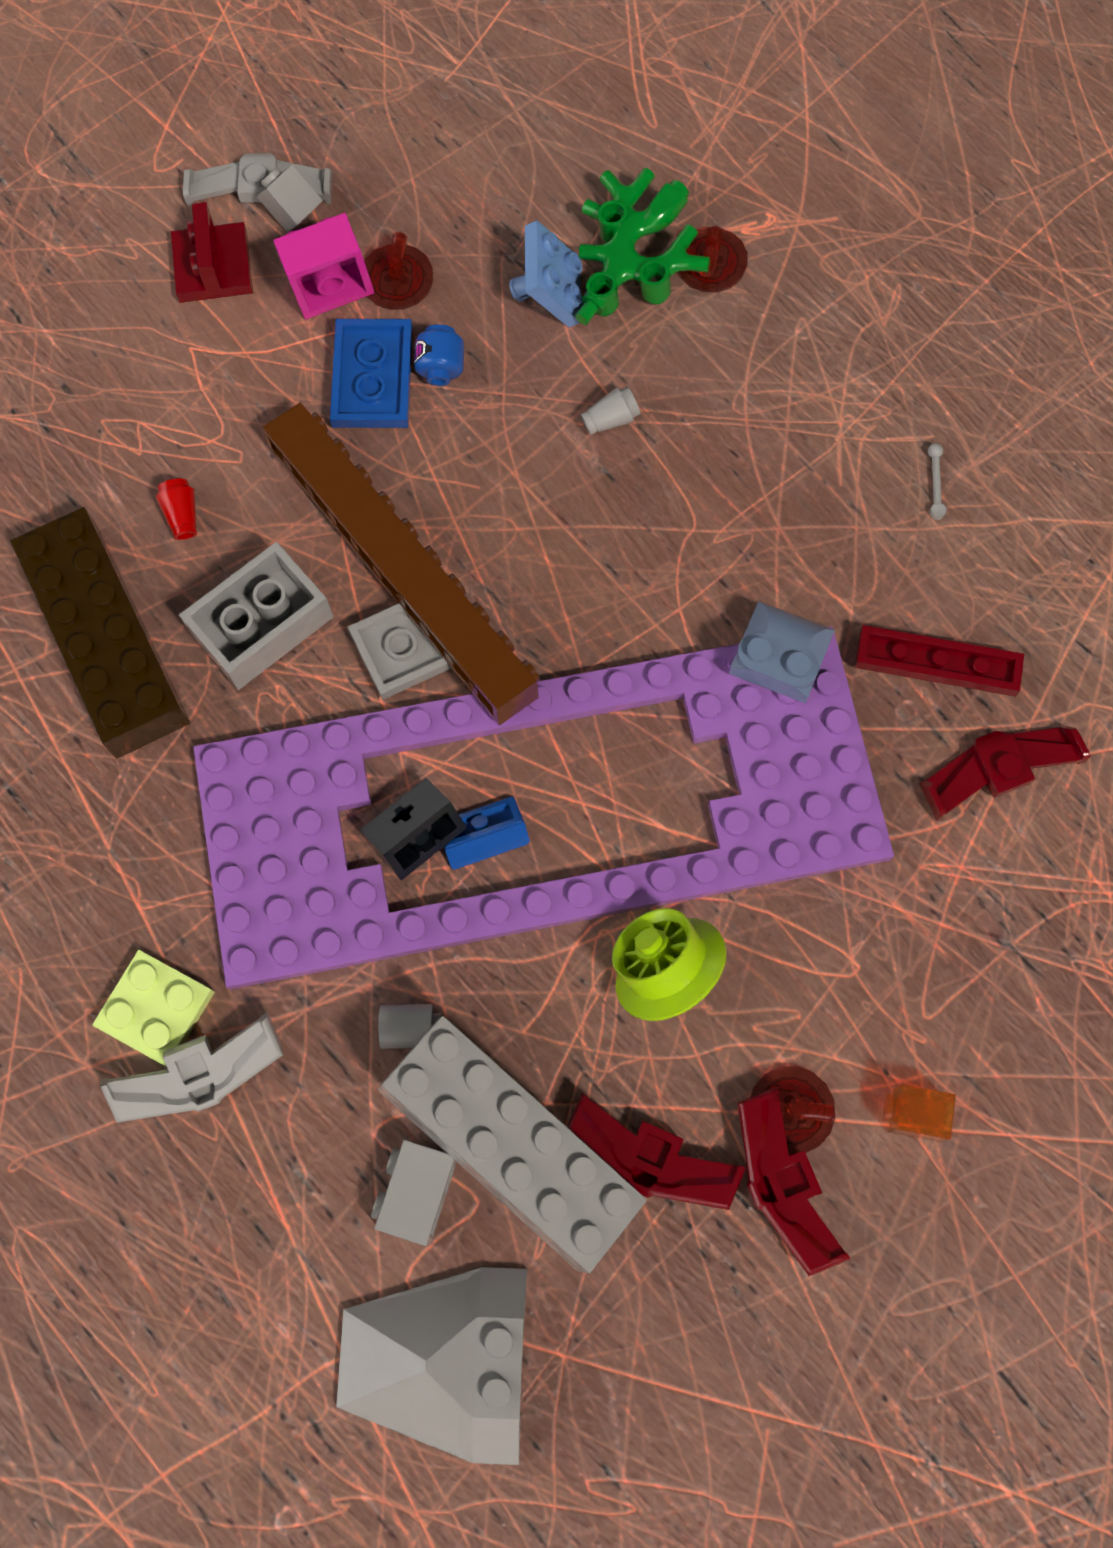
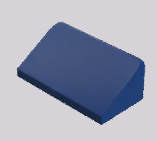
(488, 833)

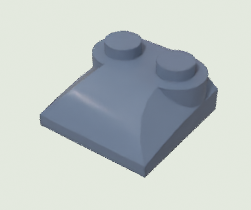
(781, 652)

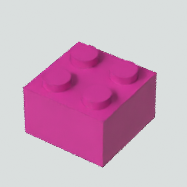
(324, 265)

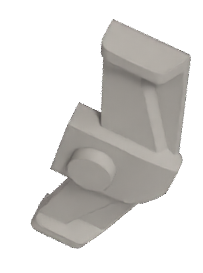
(246, 179)
(195, 1074)

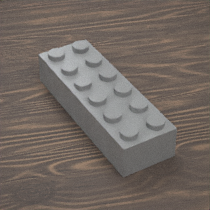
(512, 1145)

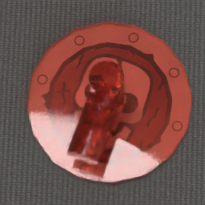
(726, 256)
(399, 274)
(805, 1106)

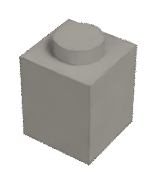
(288, 197)

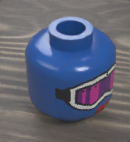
(439, 354)

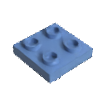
(550, 274)

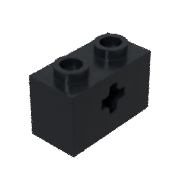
(413, 828)

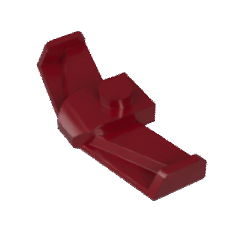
(1002, 764)
(652, 1159)
(784, 1183)

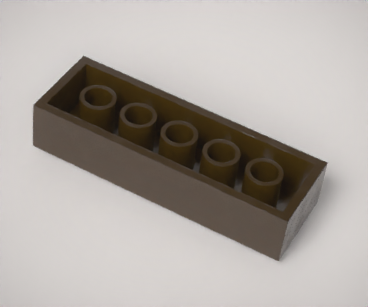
(100, 633)

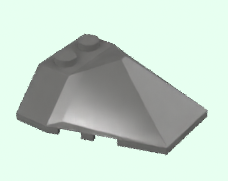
(441, 1363)

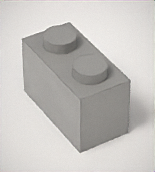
(414, 1193)

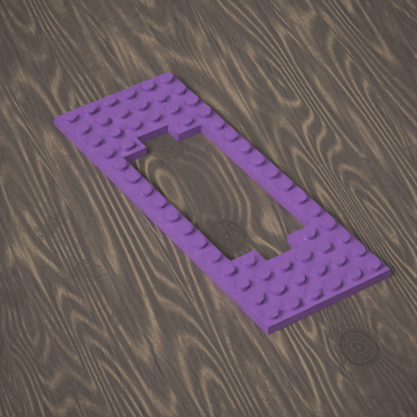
(299, 911)

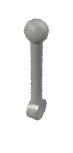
(938, 509)

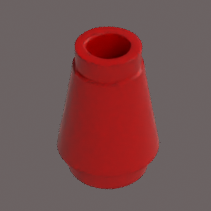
(178, 507)

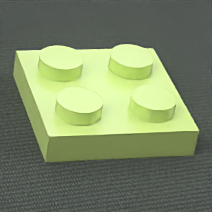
(153, 1007)

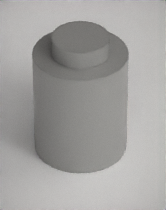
(405, 1024)

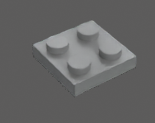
(395, 651)

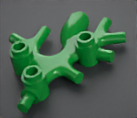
(621, 229)

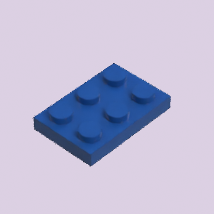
(371, 373)

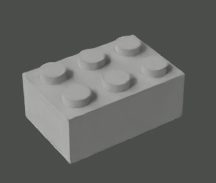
(257, 615)

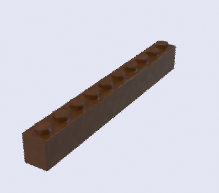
(402, 564)

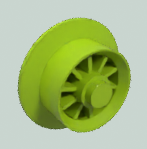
(666, 964)

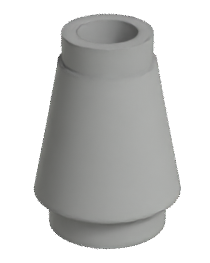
(611, 411)

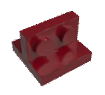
(210, 258)

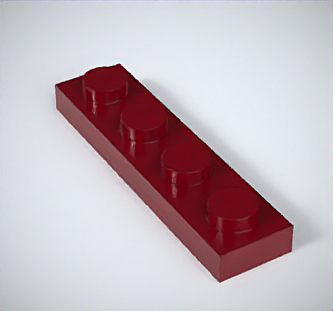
(939, 660)

